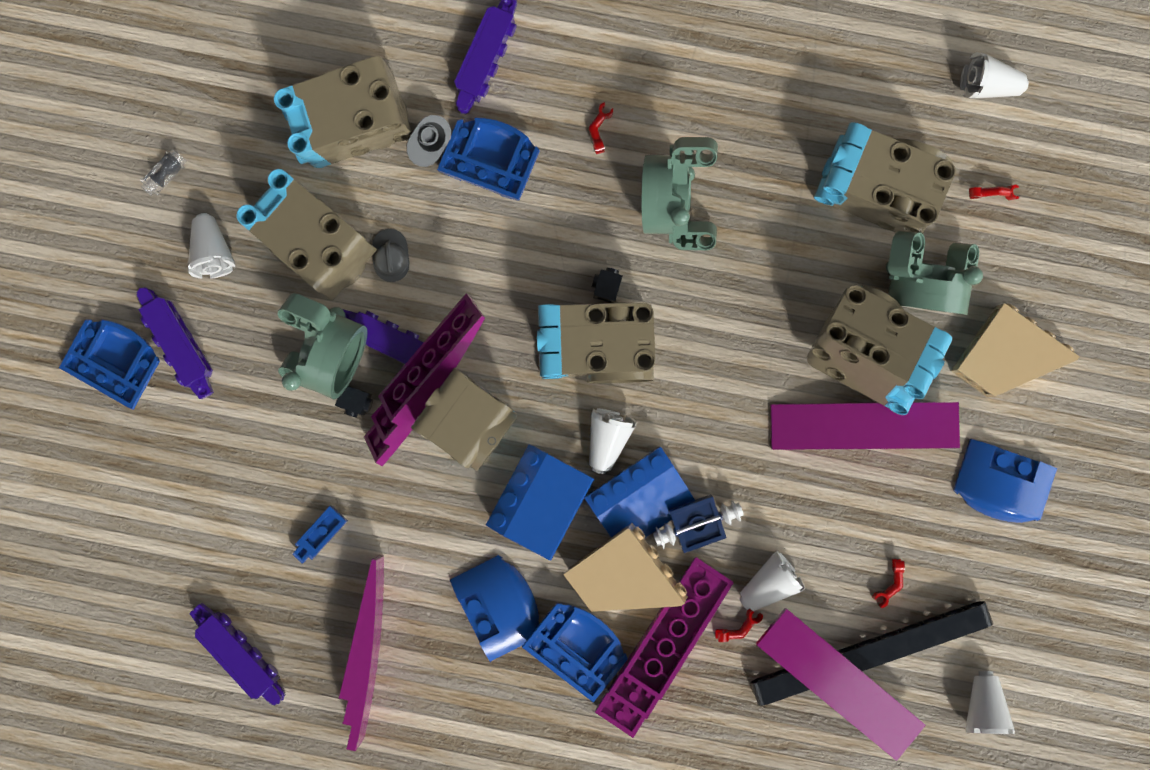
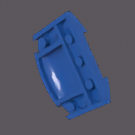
(490, 156)
(111, 360)
(1003, 483)
(497, 605)
(577, 649)

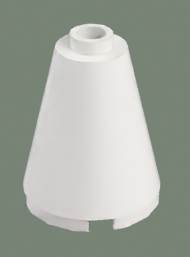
(991, 78)
(208, 249)
(608, 438)
(771, 584)
(988, 707)

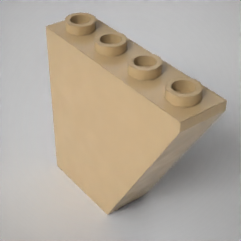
(1010, 353)
(625, 575)

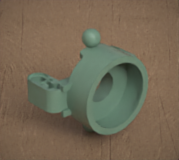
(668, 193)
(932, 285)
(329, 349)

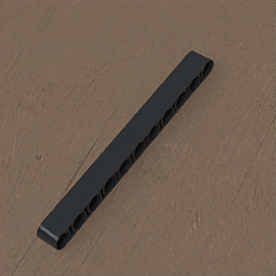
(885, 648)

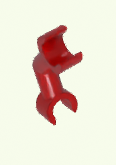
(593, 129)
(979, 192)
(898, 568)
(724, 635)

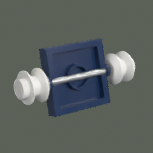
(697, 523)

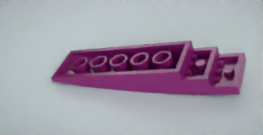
(420, 377)
(864, 426)
(663, 649)
(363, 656)
(840, 684)

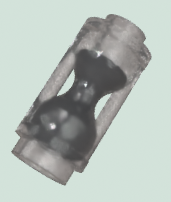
(170, 165)

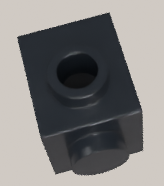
(607, 285)
(354, 402)

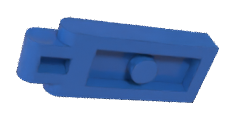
(319, 534)

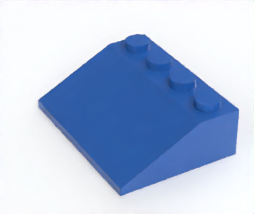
(640, 495)
(539, 502)

